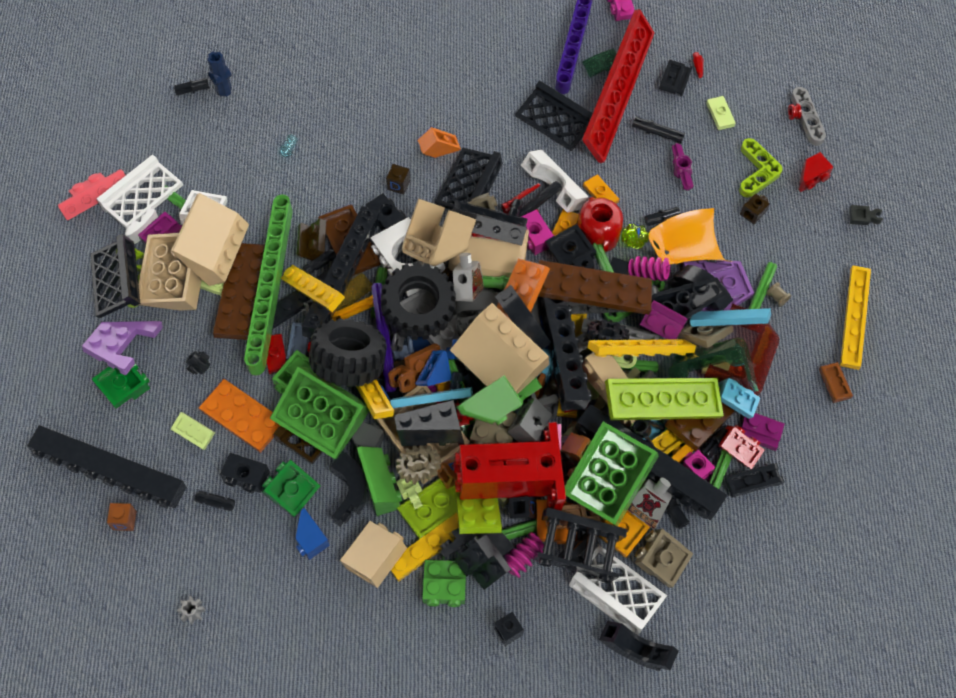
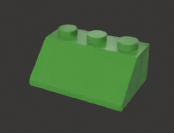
(379, 479)

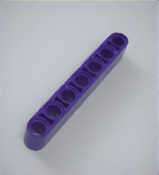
(573, 46)

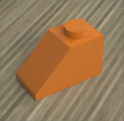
(438, 143)

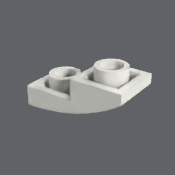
(137, 227)

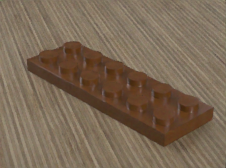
(597, 288)
(239, 294)

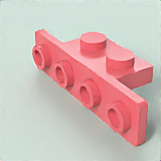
(85, 194)

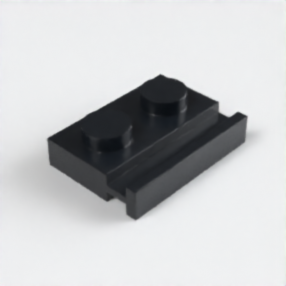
(675, 77)

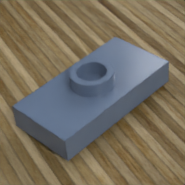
(297, 341)

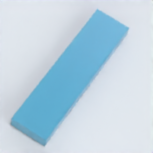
(731, 317)
(431, 397)

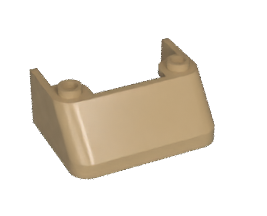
(432, 242)
(494, 255)

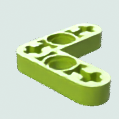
(764, 168)

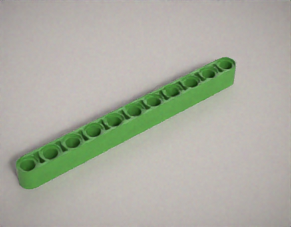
(268, 285)

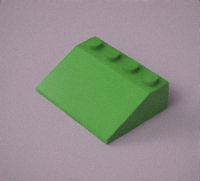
(319, 412)
(610, 473)

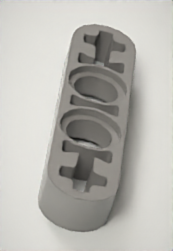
(810, 115)

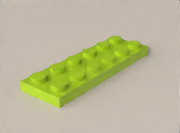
(663, 398)

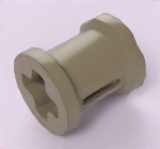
(778, 294)

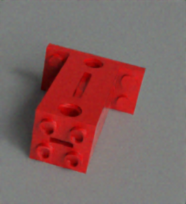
(512, 470)

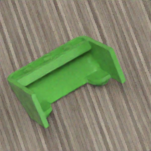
(496, 401)

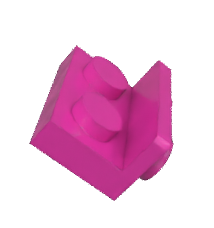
(621, 9)

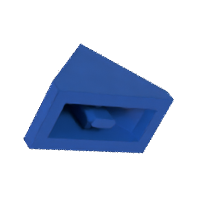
(436, 369)

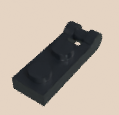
(753, 480)

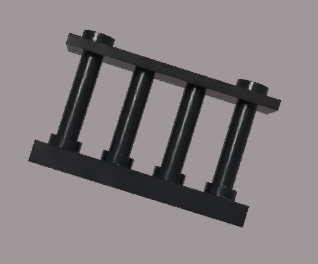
(494, 223)
(594, 529)

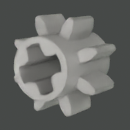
(195, 613)

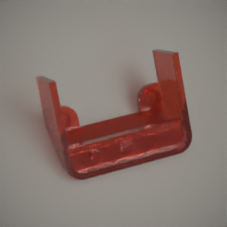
(761, 357)

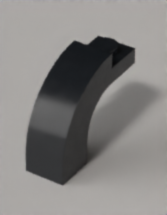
(693, 274)
(522, 316)
(351, 473)
(498, 539)
(636, 648)

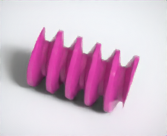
(650, 269)
(523, 554)

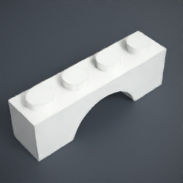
(541, 166)

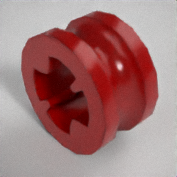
(794, 111)

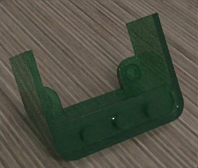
(733, 351)

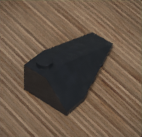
(691, 297)

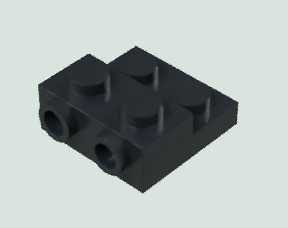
(482, 561)

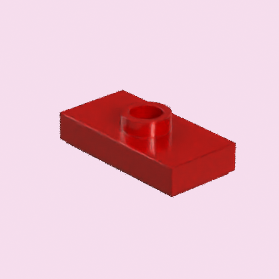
(276, 354)

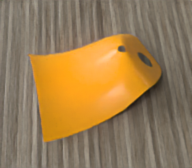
(687, 237)

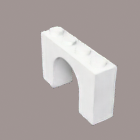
(388, 246)

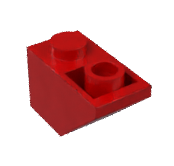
(815, 170)

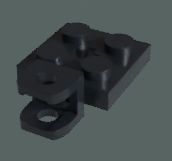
(583, 250)

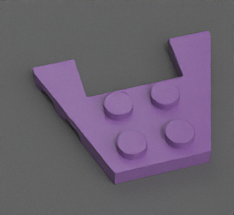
(730, 275)
(112, 339)

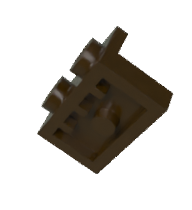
(311, 239)

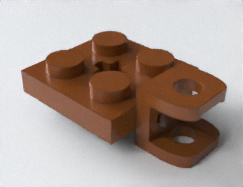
(411, 371)

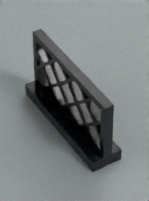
(561, 102)
(483, 183)
(127, 272)

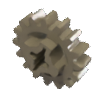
(418, 464)

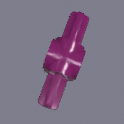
(682, 167)

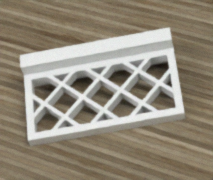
(131, 184)
(611, 605)

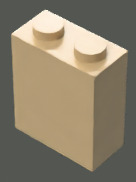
(374, 553)

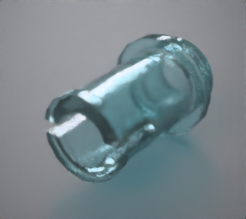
(287, 147)

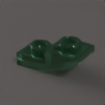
(600, 62)

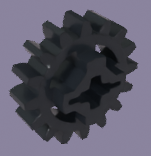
(607, 330)

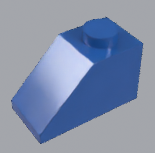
(309, 536)

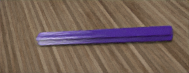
(383, 328)

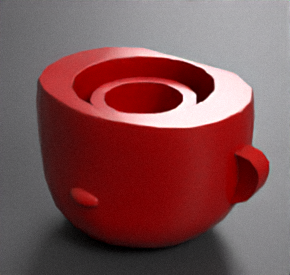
(601, 222)

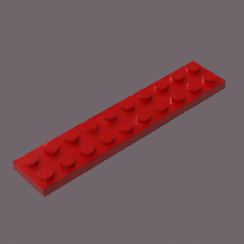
(618, 86)

